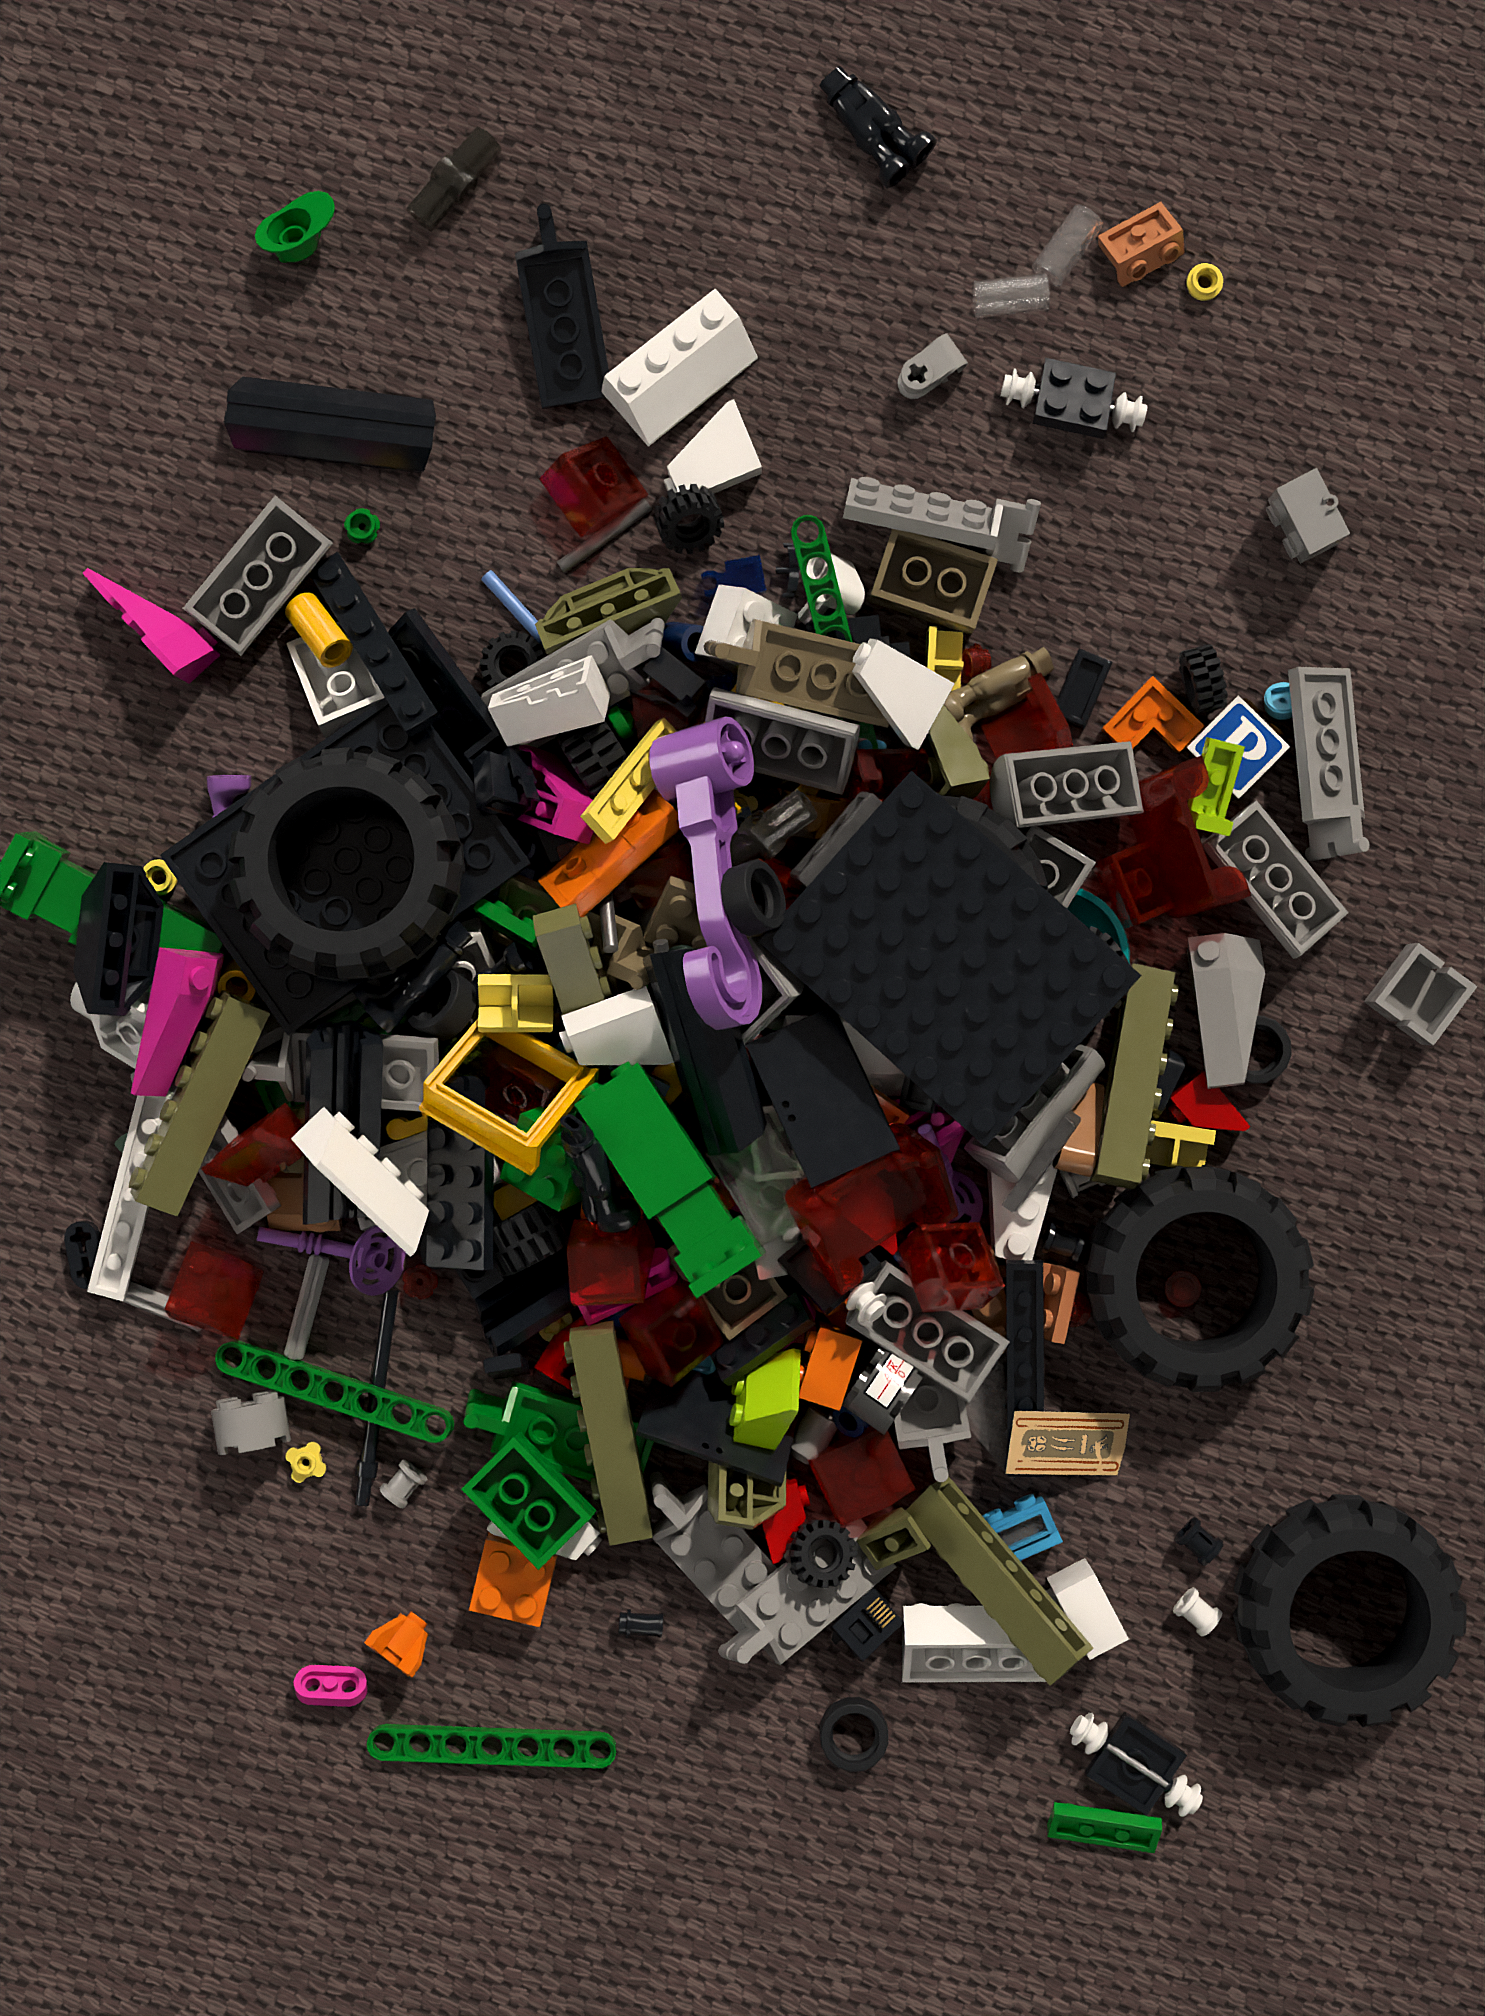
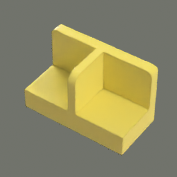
(944, 654)
(515, 1003)
(1179, 1145)

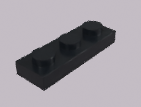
(763, 1338)

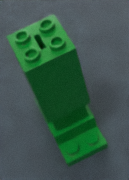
(45, 884)
(667, 1176)

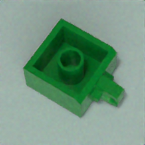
(552, 1179)

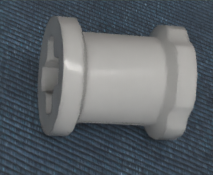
(403, 1484)

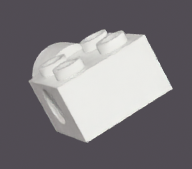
(118, 1034)

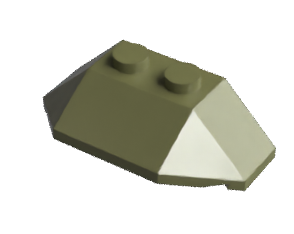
(626, 597)
(742, 1499)

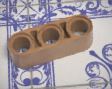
(1081, 1149)

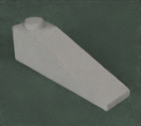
(1227, 994)

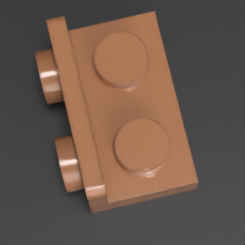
(1143, 243)
(1058, 1296)

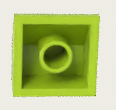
(767, 1400)

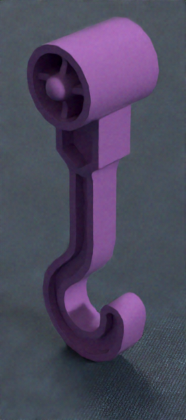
(698, 775)

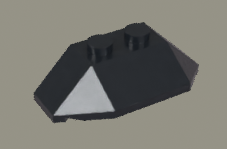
(117, 939)

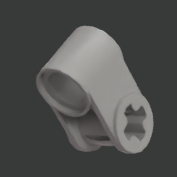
(933, 364)

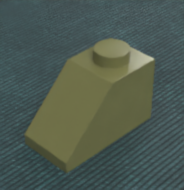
(892, 1539)

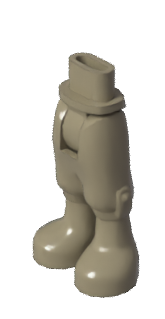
(996, 688)

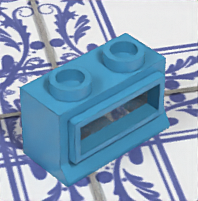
(1026, 1527)

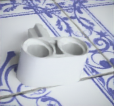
(849, 585)

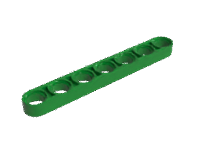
(824, 585)
(352, 1389)
(475, 1753)

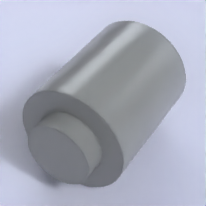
(812, 1434)

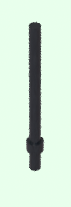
(367, 1466)

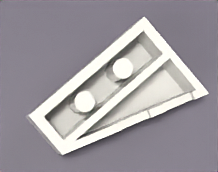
(551, 703)
(1017, 1233)

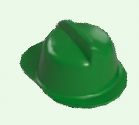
(297, 227)

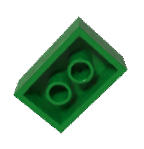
(529, 1500)

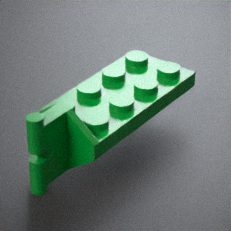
(545, 1420)

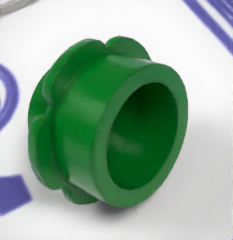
(355, 519)

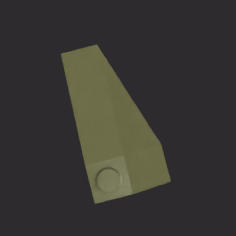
(953, 759)

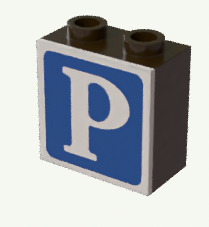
(1242, 726)

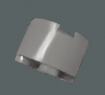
(250, 1423)

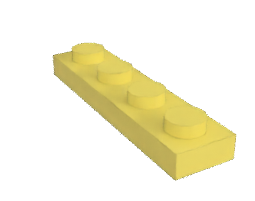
(625, 789)

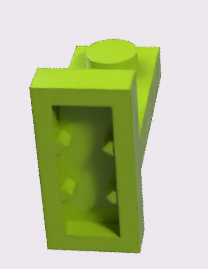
(1210, 807)

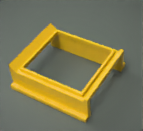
(486, 1128)

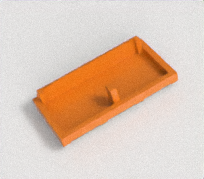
(598, 868)

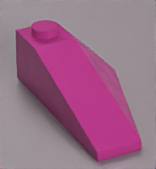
(172, 640)
(176, 1008)

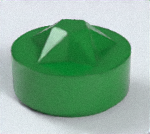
(622, 722)

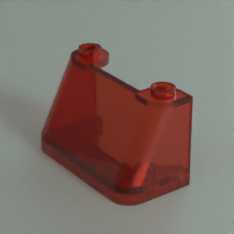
(1176, 843)
(871, 1204)

